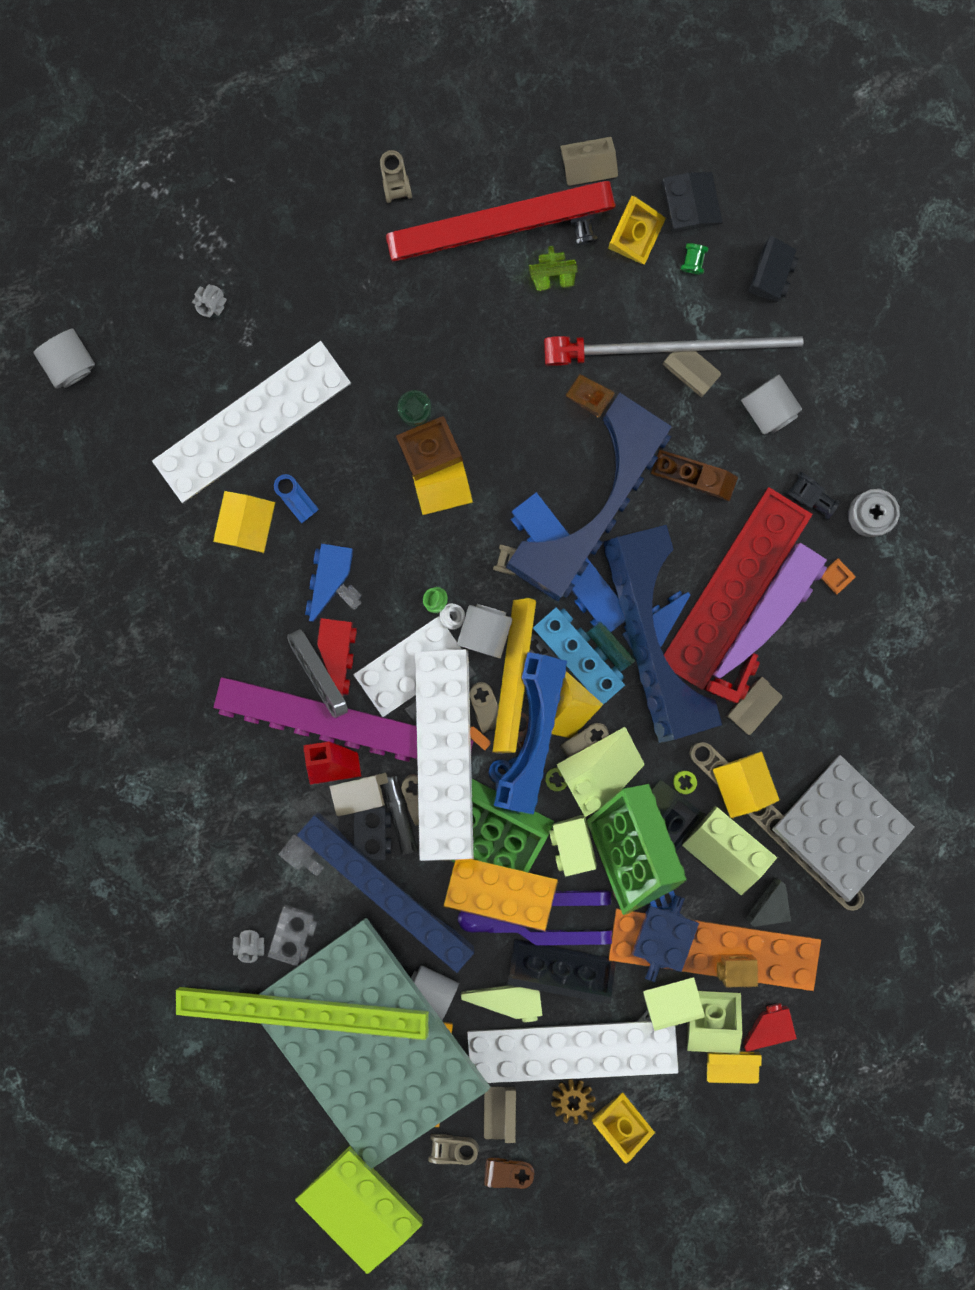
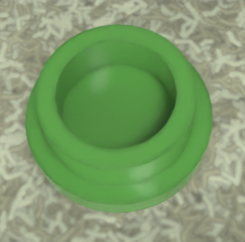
(435, 599)

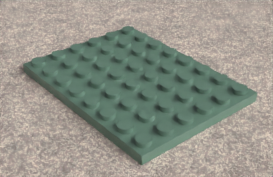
(370, 1085)

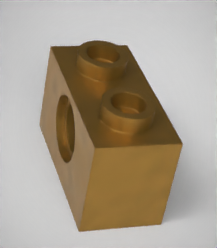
(738, 970)

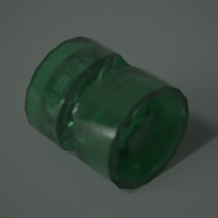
(414, 408)

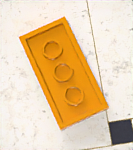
(501, 893)

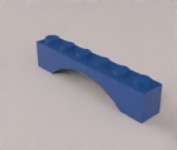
(543, 684)

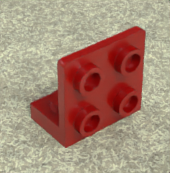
(739, 690)

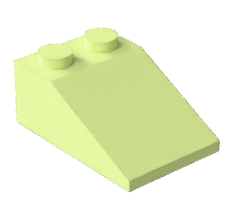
(601, 770)

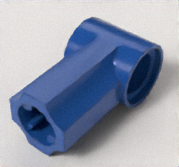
(296, 500)

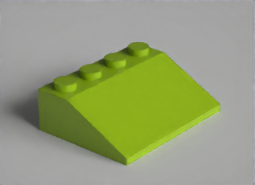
(359, 1210)

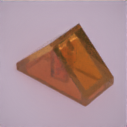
(590, 395)

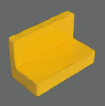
(733, 1067)

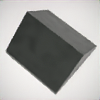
(771, 907)

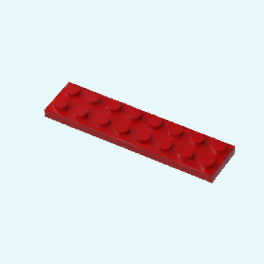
(736, 588)

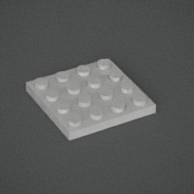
(843, 828)

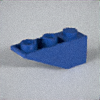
(332, 571)
(664, 617)

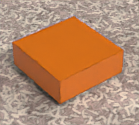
(837, 576)
(479, 738)

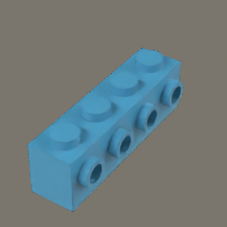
(582, 660)

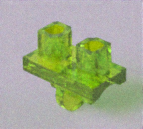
(565, 270)

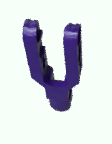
(477, 923)

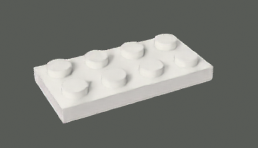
(392, 676)

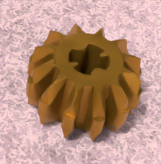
(563, 1101)

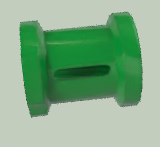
(694, 259)

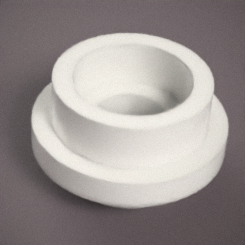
(457, 613)

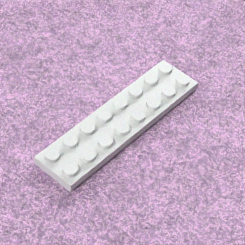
(251, 422)
(444, 755)
(573, 1051)

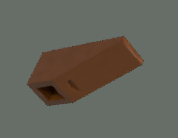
(695, 475)

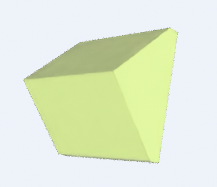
(673, 1004)

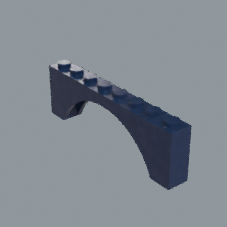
(635, 440)
(634, 569)
(351, 863)

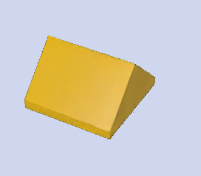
(637, 231)
(443, 489)
(244, 521)
(574, 708)
(746, 785)
(623, 1127)

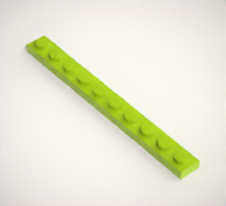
(302, 1013)

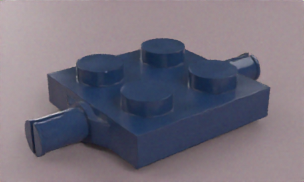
(665, 938)

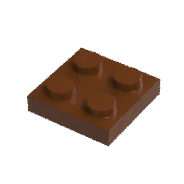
(429, 448)

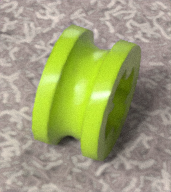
(692, 780)
(552, 786)

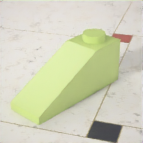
(507, 1000)

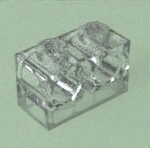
(285, 933)

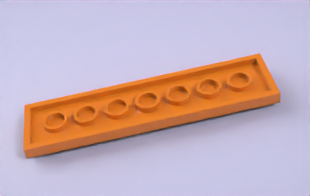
(780, 957)

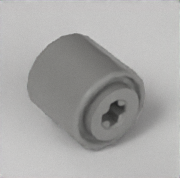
(64, 359)
(772, 405)
(863, 522)
(485, 630)
(435, 988)

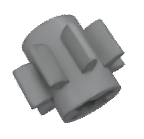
(209, 300)
(248, 946)

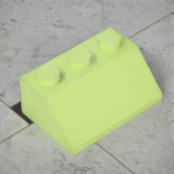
(729, 851)

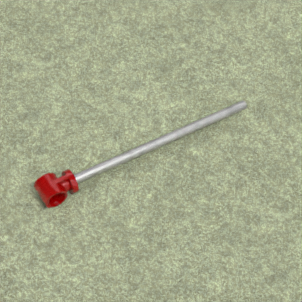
(560, 350)

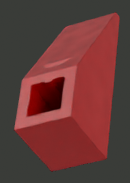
(334, 646)

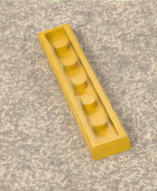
(512, 682)

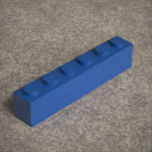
(590, 589)

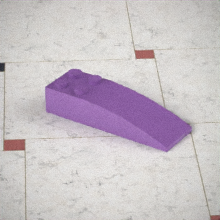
(779, 600)

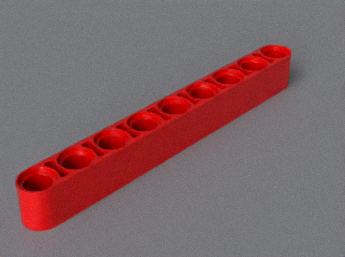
(500, 221)

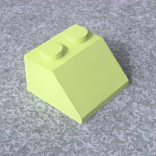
(573, 845)
(721, 1026)

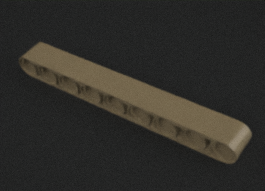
(764, 820)

